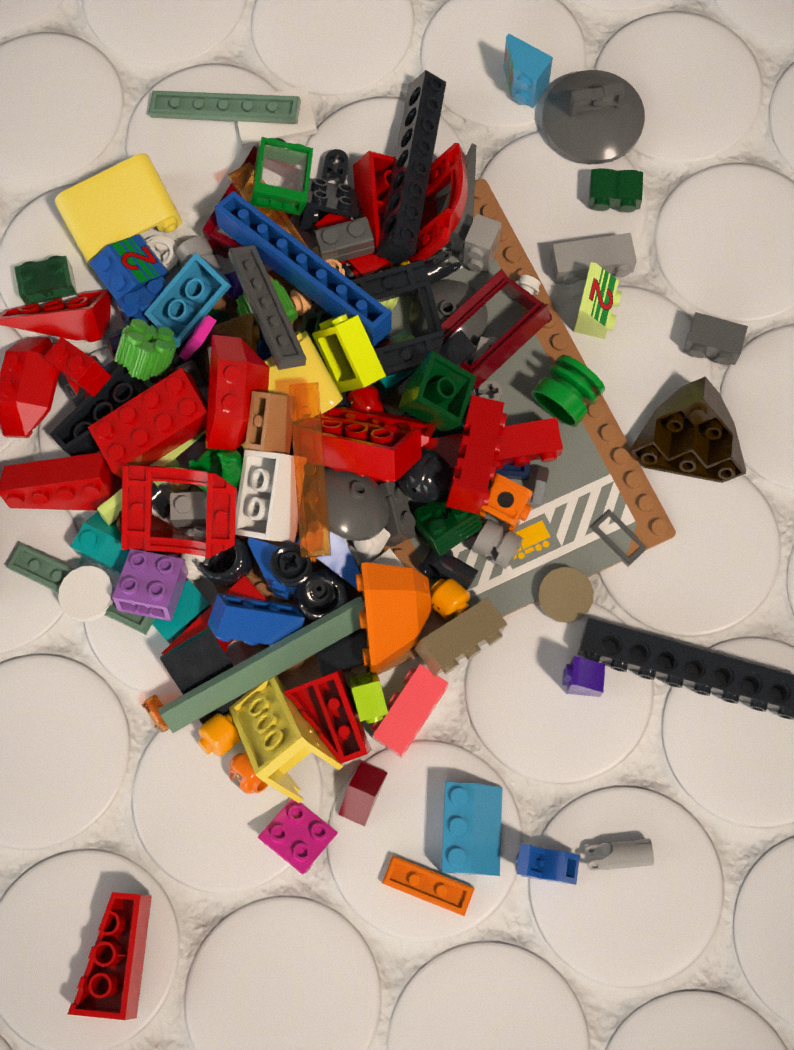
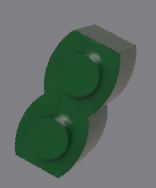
(615, 189)

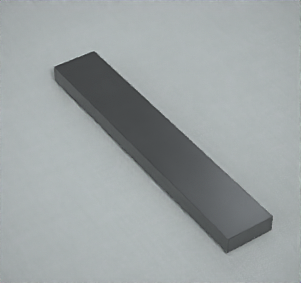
(267, 307)

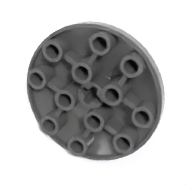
(593, 117)

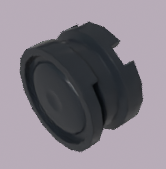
(288, 565)

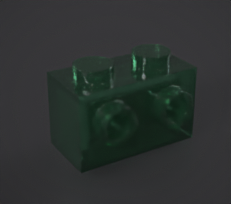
(45, 280)

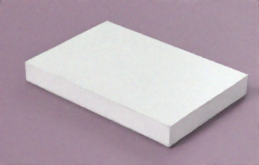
(253, 131)

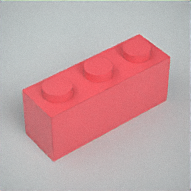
(409, 710)

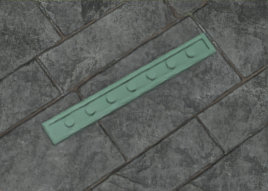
(262, 666)

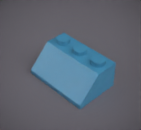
(188, 298)
(471, 829)

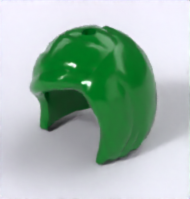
(222, 462)

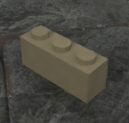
(461, 637)

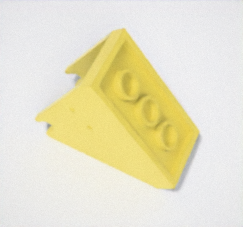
(276, 735)

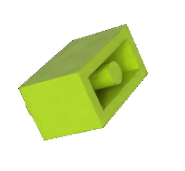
(368, 697)

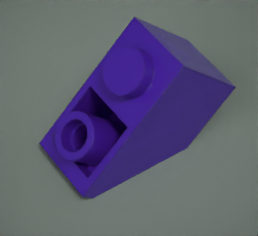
(584, 677)

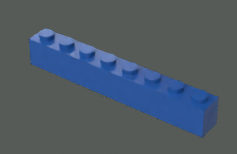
(302, 266)

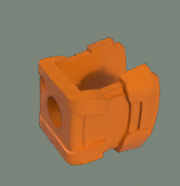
(517, 511)

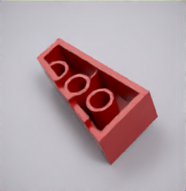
(115, 961)

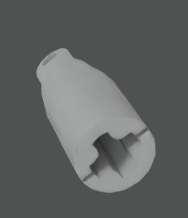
(621, 854)

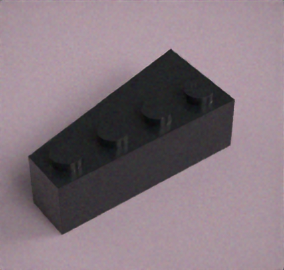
(73, 431)

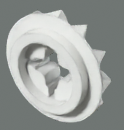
(165, 245)

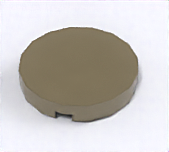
(565, 594)

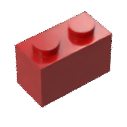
(77, 366)

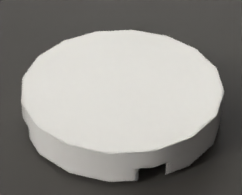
(86, 593)

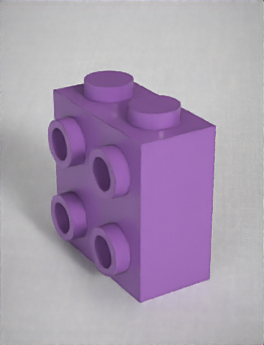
(150, 584)

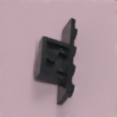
(456, 350)

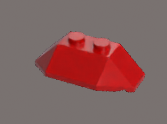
(232, 378)
(26, 387)
(379, 420)

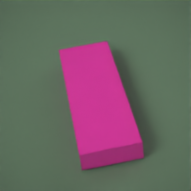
(197, 337)

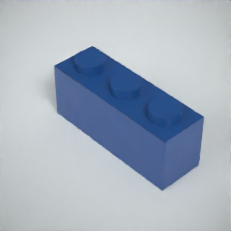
(253, 620)

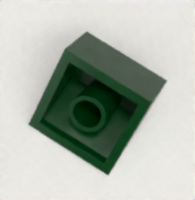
(438, 392)

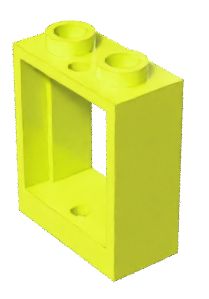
(348, 353)

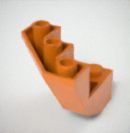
(394, 611)

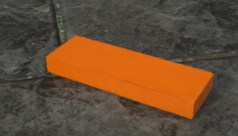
(428, 885)

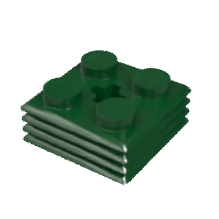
(444, 526)

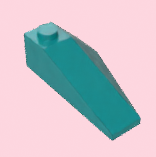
(101, 544)

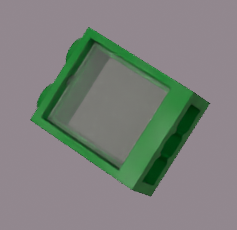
(281, 176)

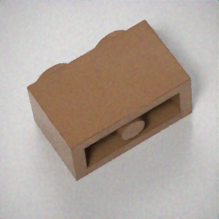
(269, 423)

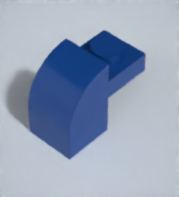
(547, 864)

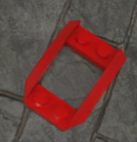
(435, 229)
(138, 511)

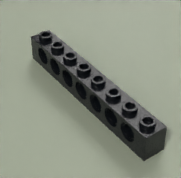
(411, 168)
(680, 654)

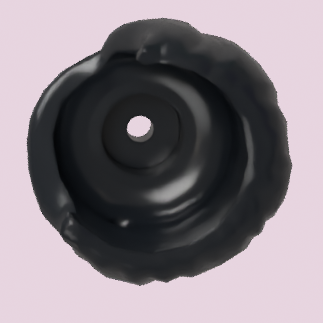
(427, 478)
(230, 564)
(318, 603)

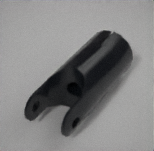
(437, 273)

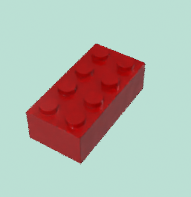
(152, 423)

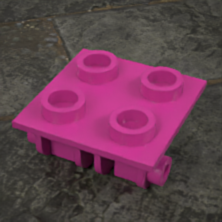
(297, 835)

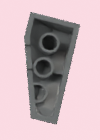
(459, 235)

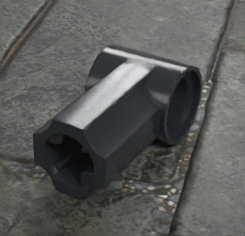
(447, 568)

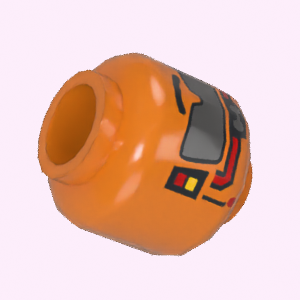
(243, 775)

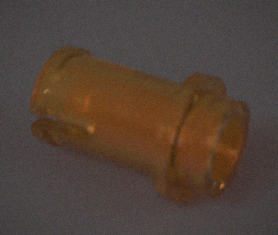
(152, 705)

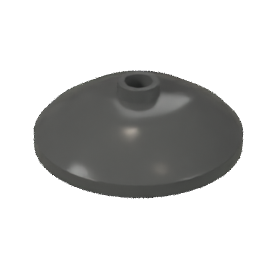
(448, 294)
(355, 505)

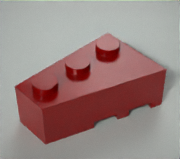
(332, 714)

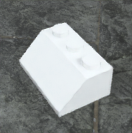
(267, 497)

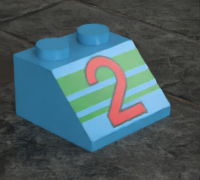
(526, 70)

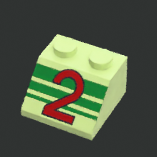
(597, 303)

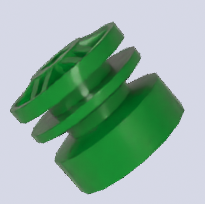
(568, 390)

